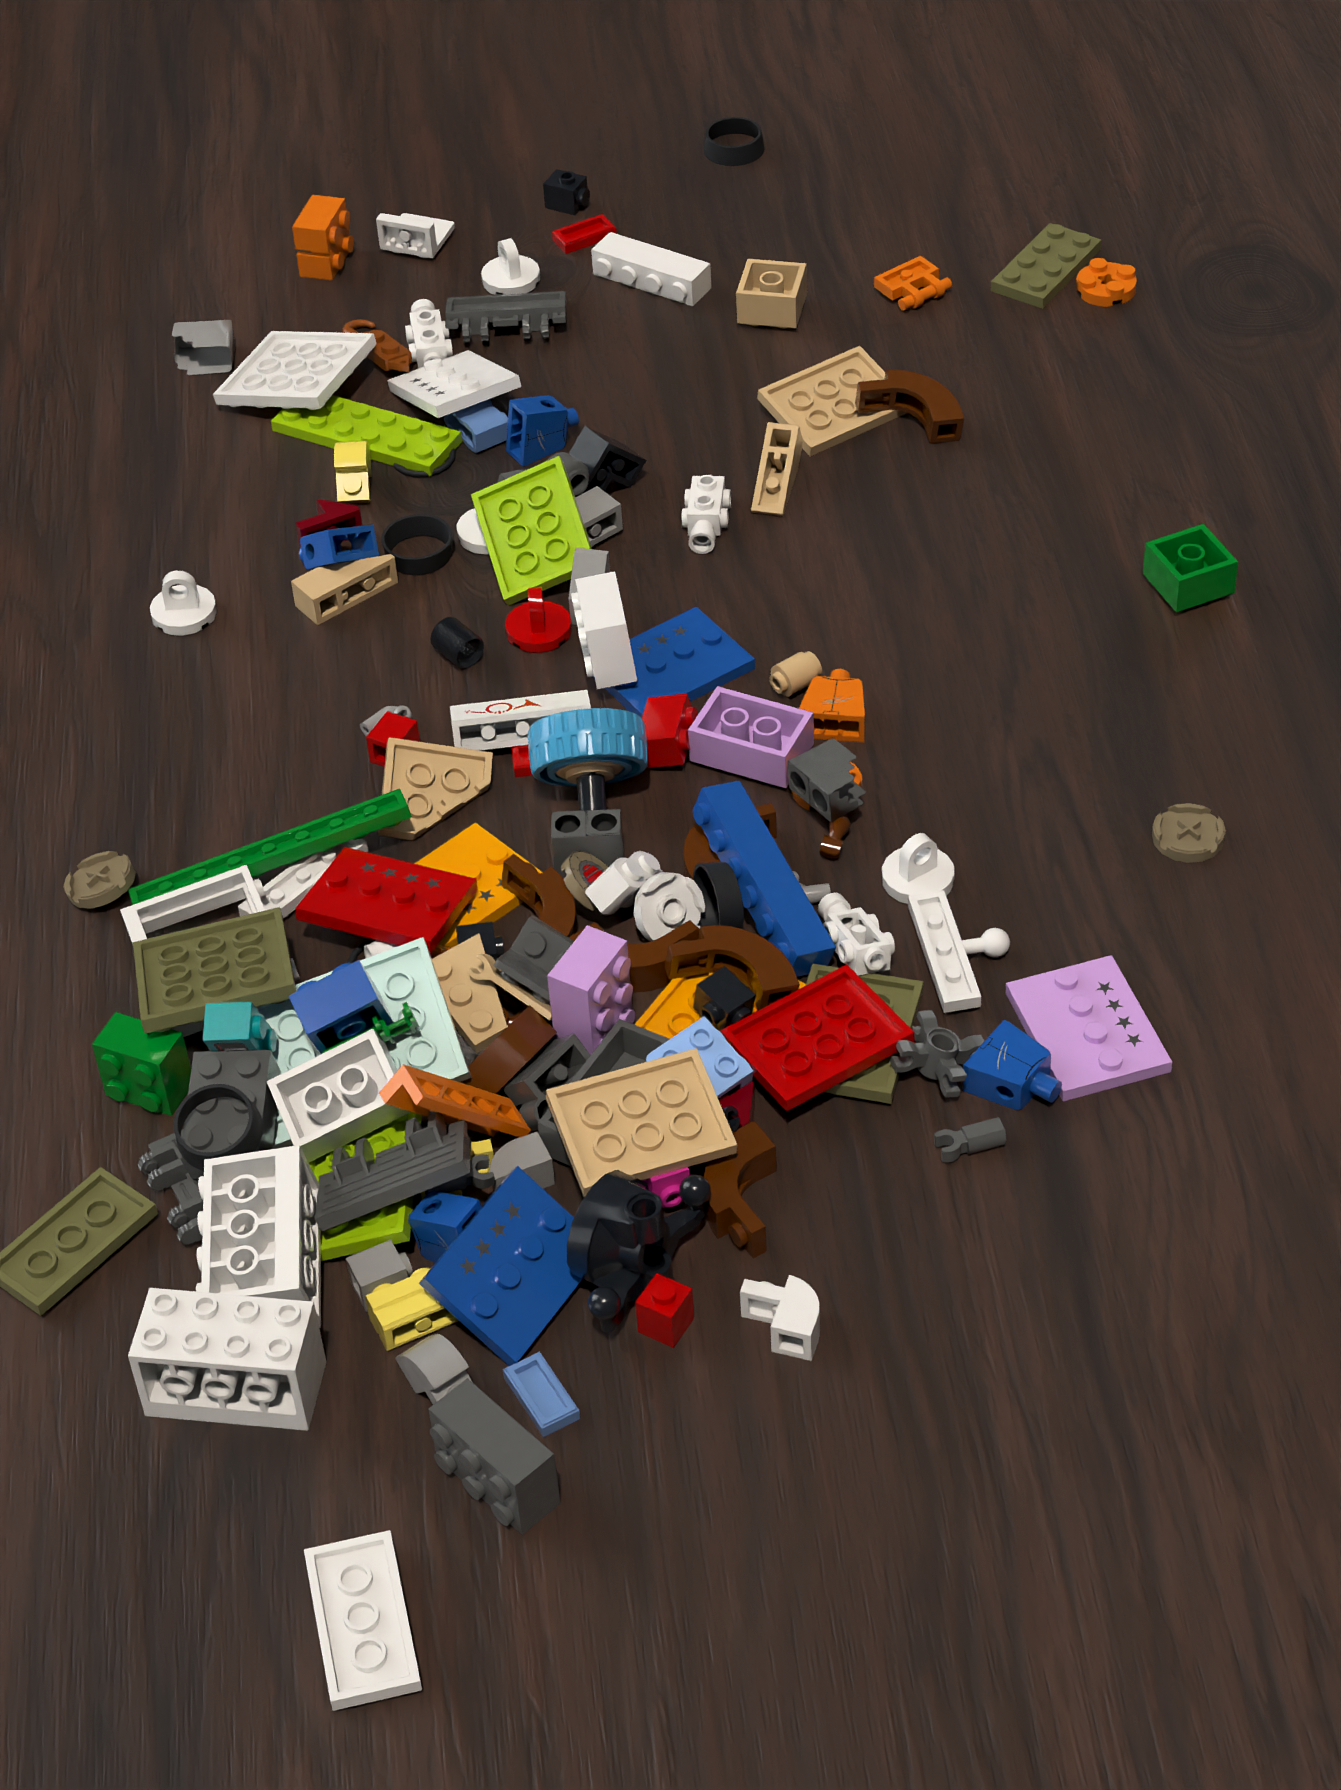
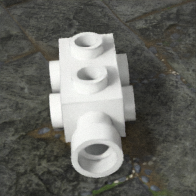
(427, 334)
(706, 511)
(856, 935)

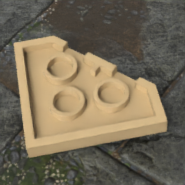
(433, 782)

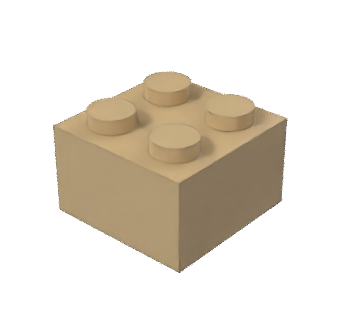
(771, 293)

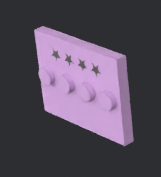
(1089, 1027)

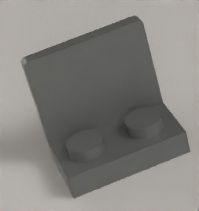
(533, 957)

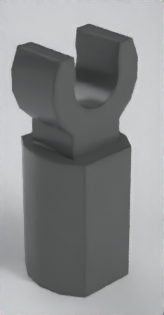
(970, 1139)
(474, 1178)

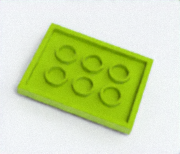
(531, 528)
(377, 1226)

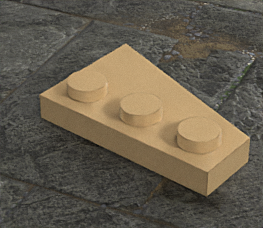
(471, 1001)

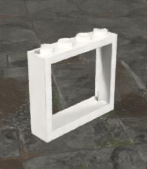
(193, 901)

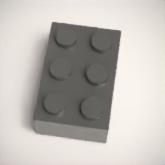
(224, 1119)
(494, 1457)

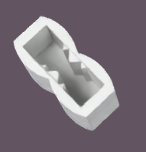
(622, 881)

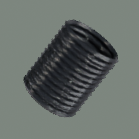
(457, 642)

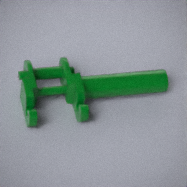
(392, 1030)

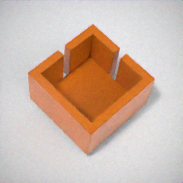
(324, 232)

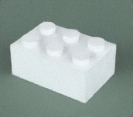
(603, 630)
(336, 1095)

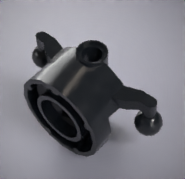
(625, 1239)

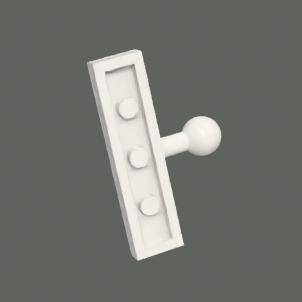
(296, 881)
(948, 953)

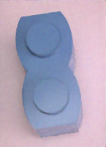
(480, 425)

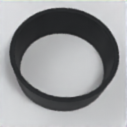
(738, 154)
(418, 526)
(720, 895)
(245, 1144)

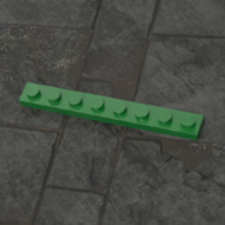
(289, 845)

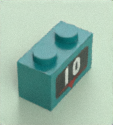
(236, 1028)

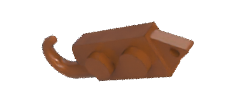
(387, 352)

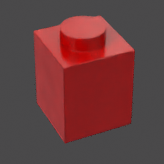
(391, 726)
(664, 1310)

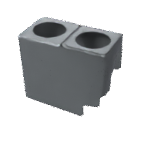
(824, 779)
(586, 831)

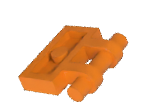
(907, 278)

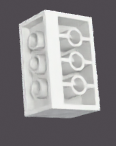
(260, 1226)
(228, 1358)

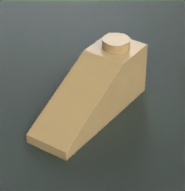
(777, 468)
(342, 585)

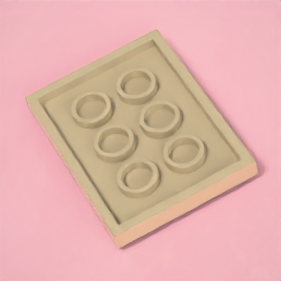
(824, 400)
(641, 1119)

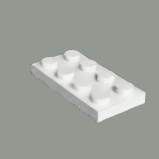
(362, 1620)

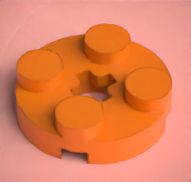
(1106, 282)

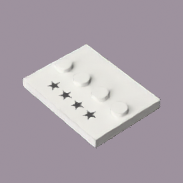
(453, 383)

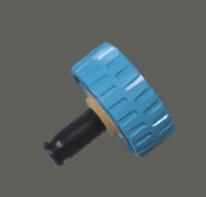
(588, 751)

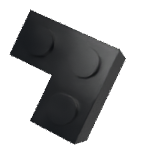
(606, 459)

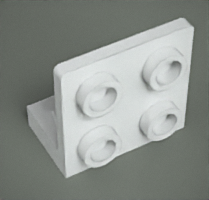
(412, 234)

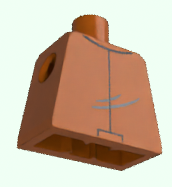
(836, 707)

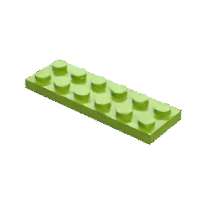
(391, 436)

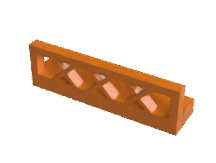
(427, 1092)

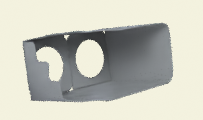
(210, 349)

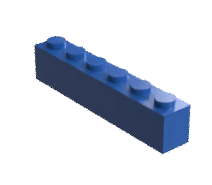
(763, 875)

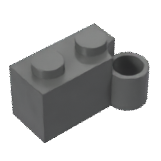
(548, 1069)

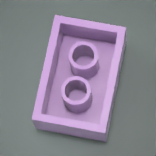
(750, 736)
(591, 988)

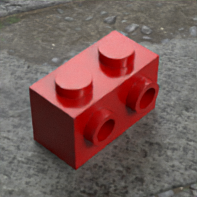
(667, 729)

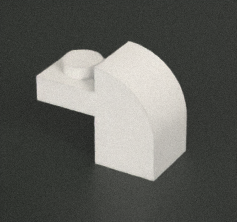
(791, 1312)

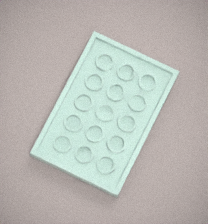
(400, 977)

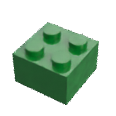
(1190, 567)
(142, 1067)

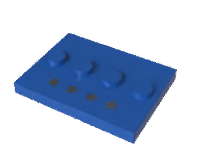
(681, 658)
(507, 1267)

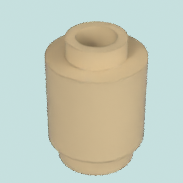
(795, 673)

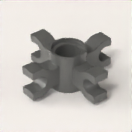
(936, 1053)

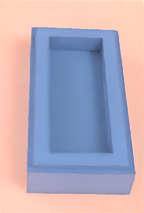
(541, 1394)

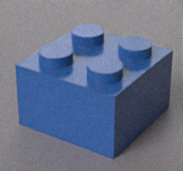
(339, 1005)

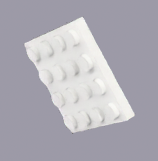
(295, 369)

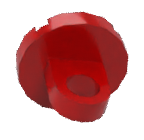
(538, 624)

